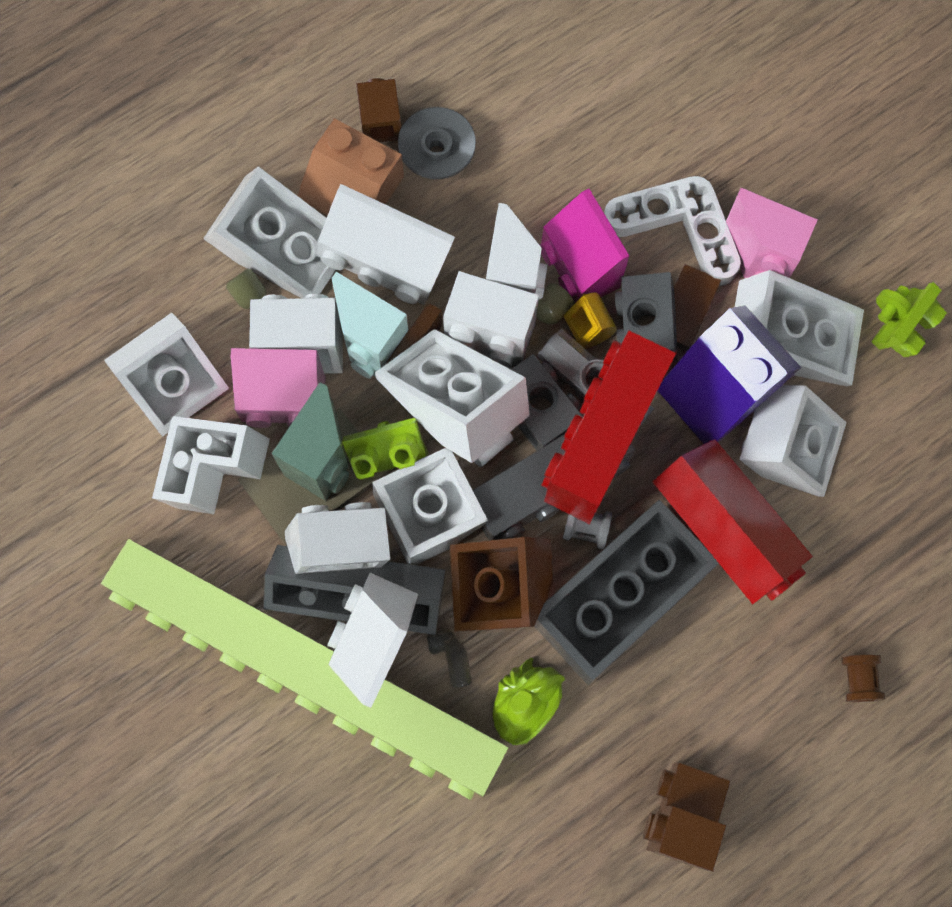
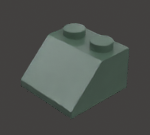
(313, 447)

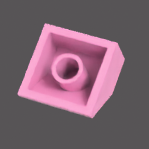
(768, 234)
(273, 383)

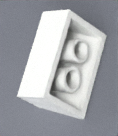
(382, 245)

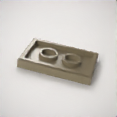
(282, 498)

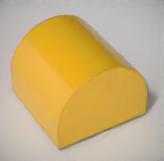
(590, 321)

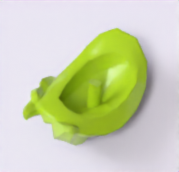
(526, 701)

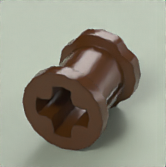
(863, 678)

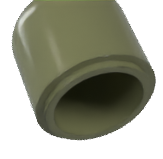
(245, 288)
(554, 304)

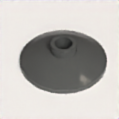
(436, 128)

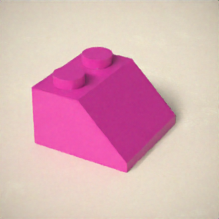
(584, 248)

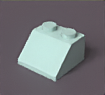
(368, 325)

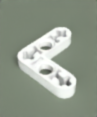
(683, 210)

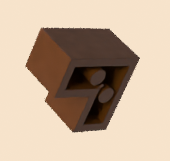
(688, 817)

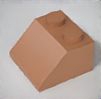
(350, 160)

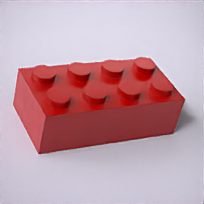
(611, 418)

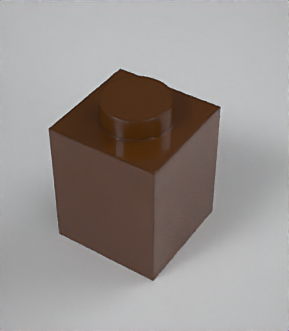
(379, 109)

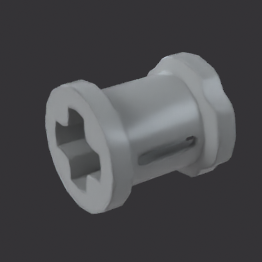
(595, 532)

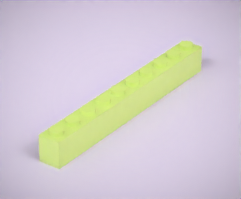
(302, 665)

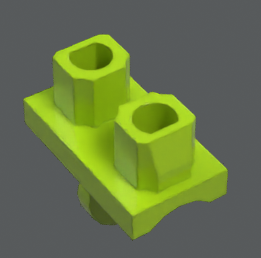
(902, 313)
(385, 447)

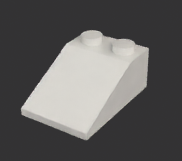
(272, 234)
(809, 324)
(457, 393)

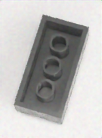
(624, 591)

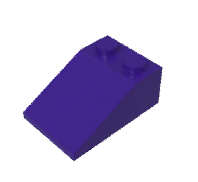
(727, 374)

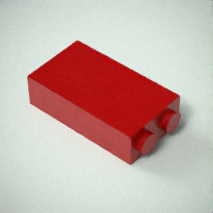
(734, 521)

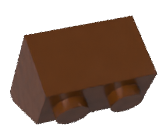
(500, 582)

